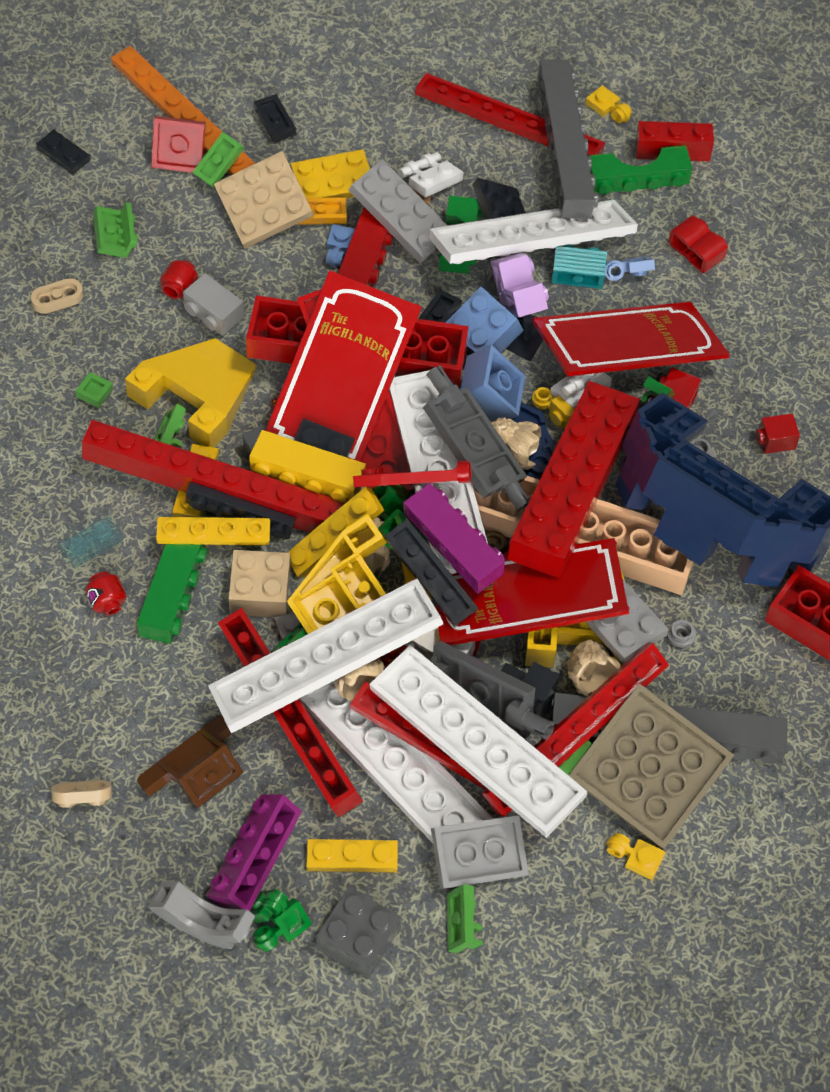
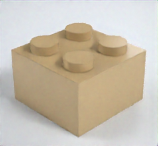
(260, 583)

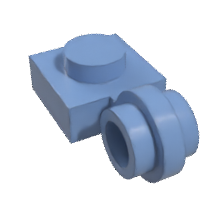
(338, 244)
(636, 266)

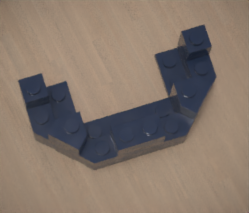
(714, 503)

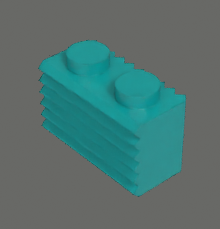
(579, 266)

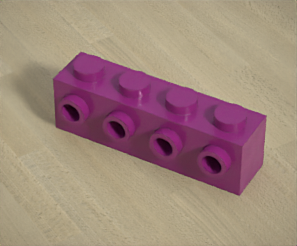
(454, 537)
(254, 852)

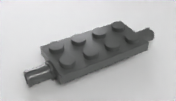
(475, 439)
(499, 692)

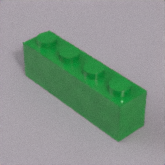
(170, 591)

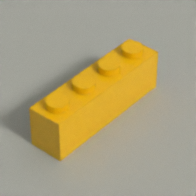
(305, 466)

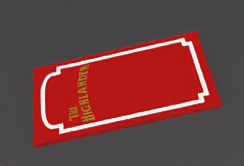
(629, 338)
(345, 361)
(535, 601)

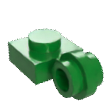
(267, 904)
(287, 924)

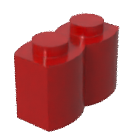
(698, 243)

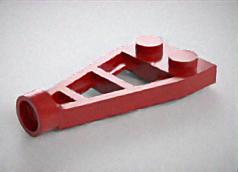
(375, 477)

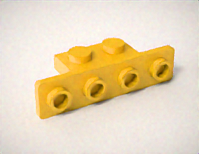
(213, 531)

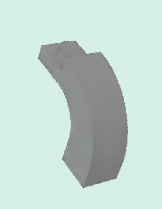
(198, 917)

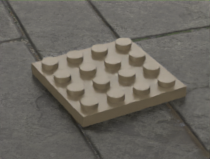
(651, 766)

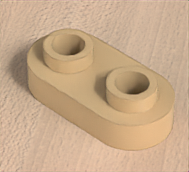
(56, 295)
(91, 792)

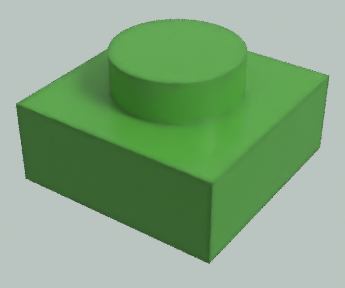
(94, 390)

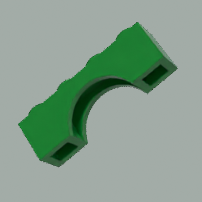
(669, 169)

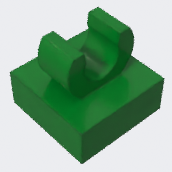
(655, 388)

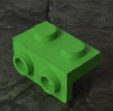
(115, 230)

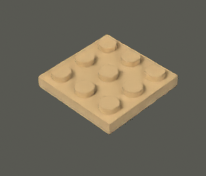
(263, 199)

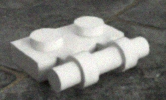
(434, 178)

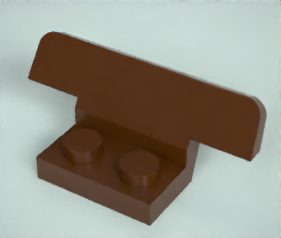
(198, 765)

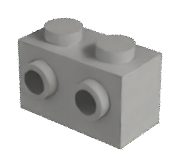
(213, 304)

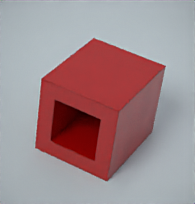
(778, 433)

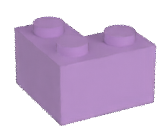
(516, 285)

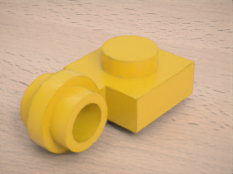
(605, 101)
(560, 410)
(642, 858)

